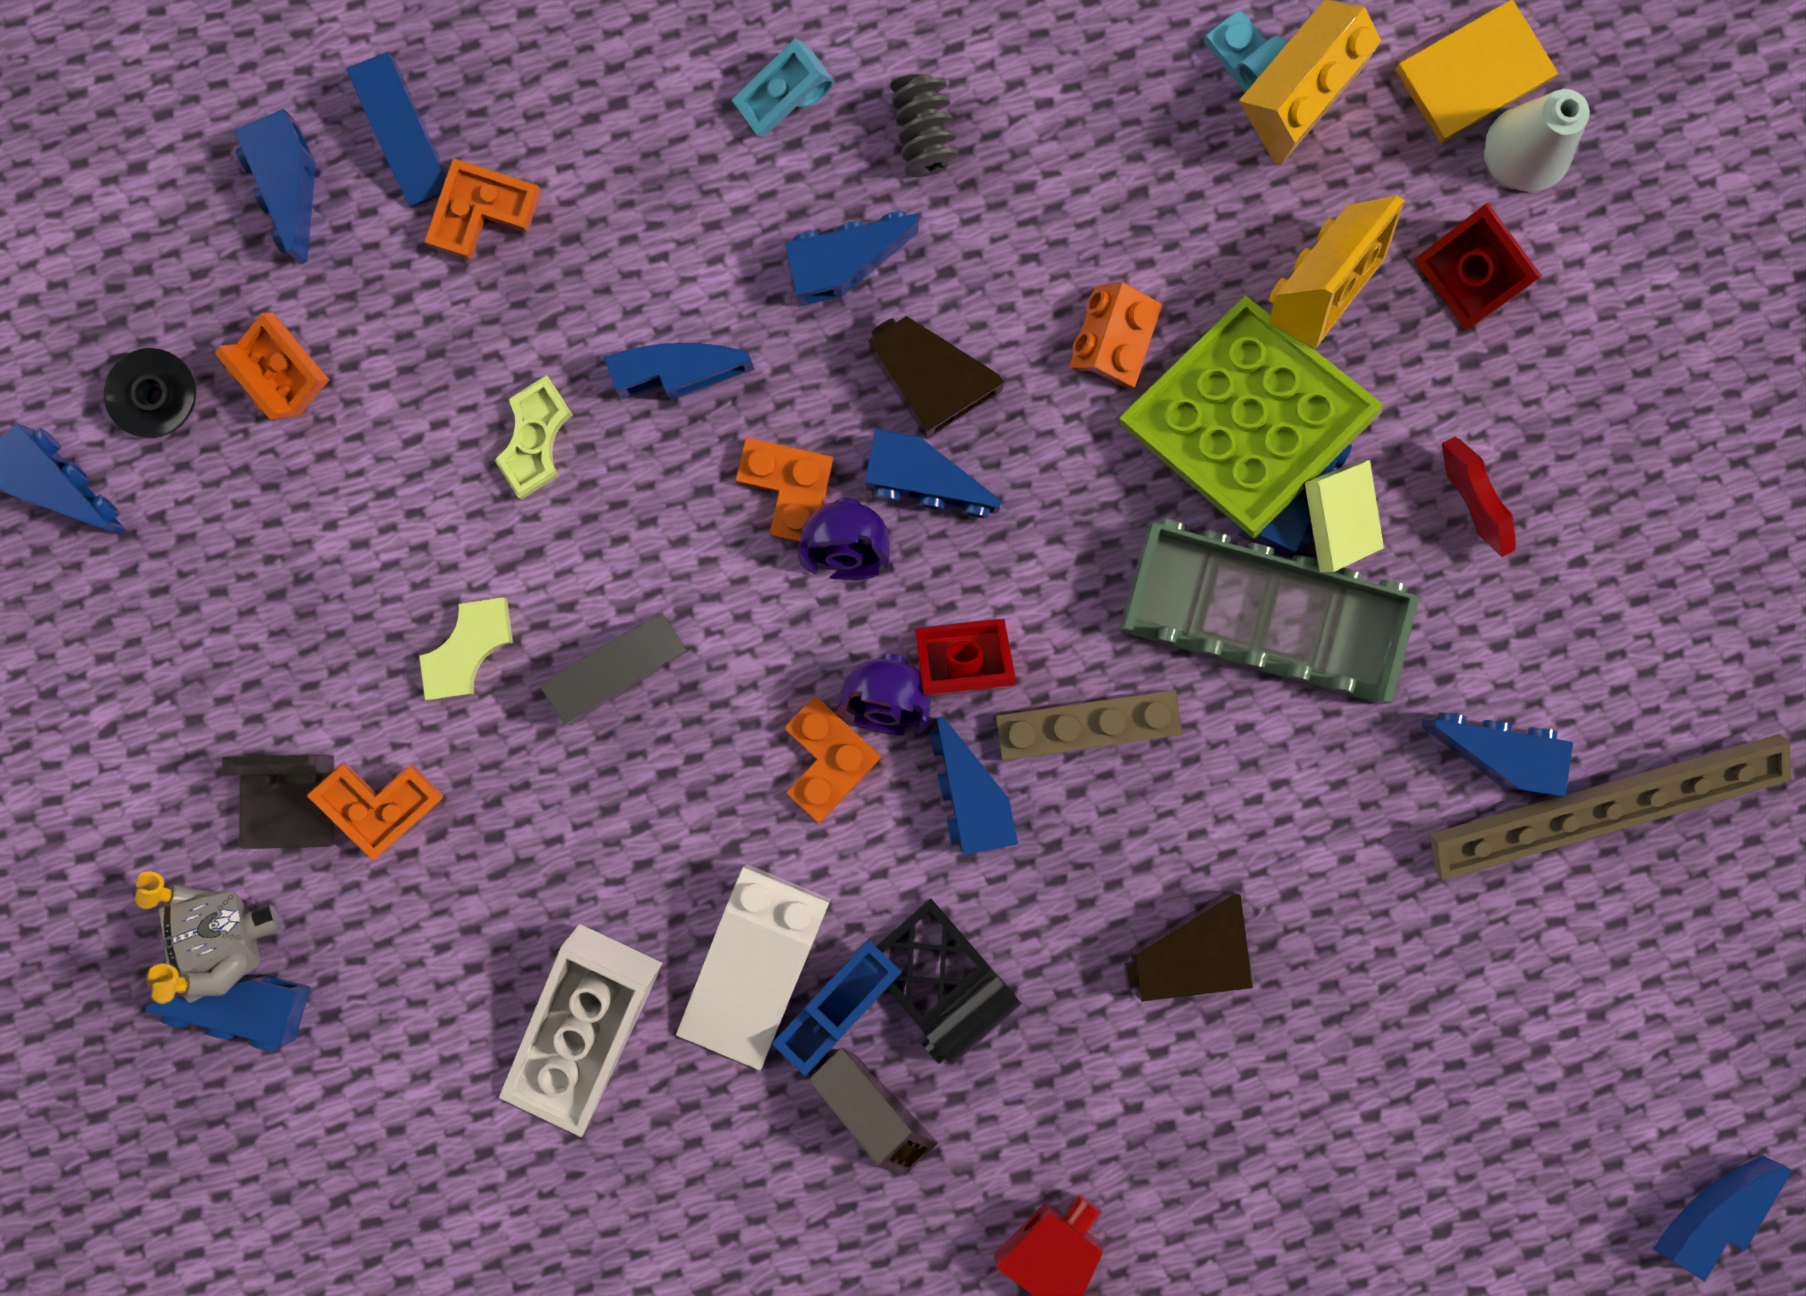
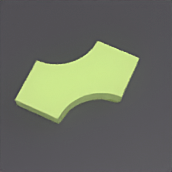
(529, 457)
(478, 632)

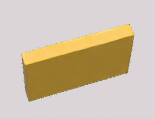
(1476, 71)

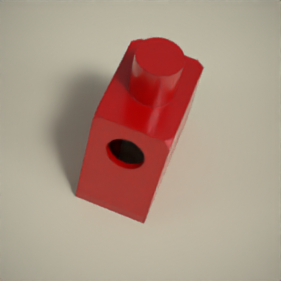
(1053, 1251)

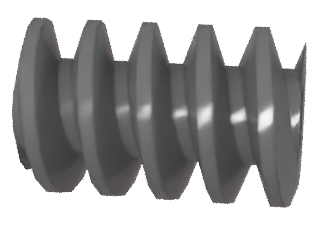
(923, 124)

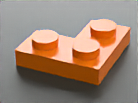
(477, 195)
(795, 474)
(840, 761)
(371, 817)

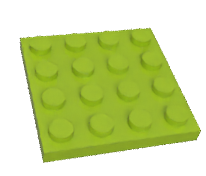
(1250, 416)

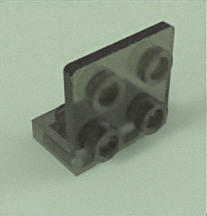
(276, 803)

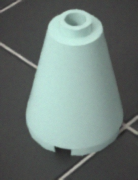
(1536, 141)

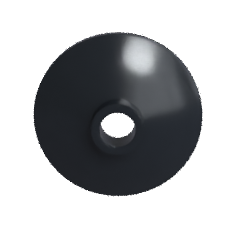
(130, 390)

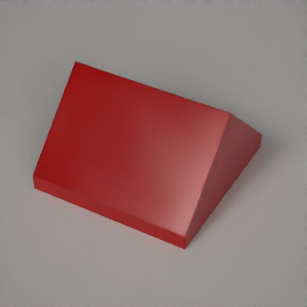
(1477, 267)
(965, 658)

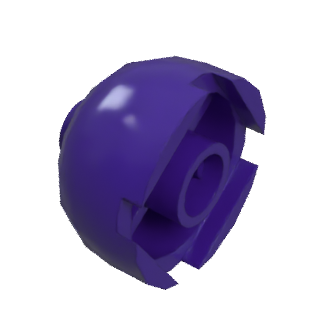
(845, 539)
(885, 696)

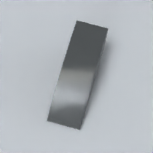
(613, 669)

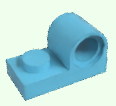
(1242, 48)
(786, 82)

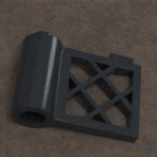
(969, 1009)

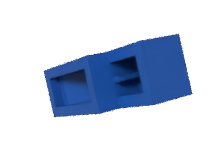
(398, 128)
(676, 366)
(836, 1007)
(1722, 1214)

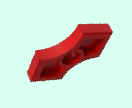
(1490, 516)

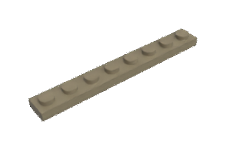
(1611, 807)

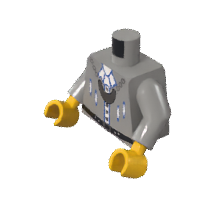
(205, 938)

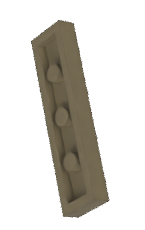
(1088, 725)

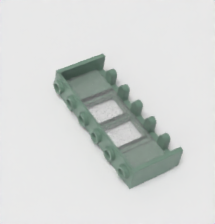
(1269, 612)

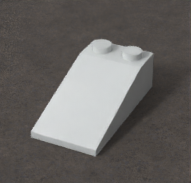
(752, 966)
(579, 1029)

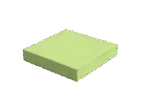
(1344, 515)

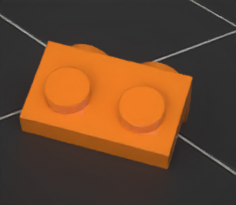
(1115, 333)
(273, 368)

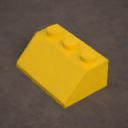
(1309, 75)
(1335, 269)

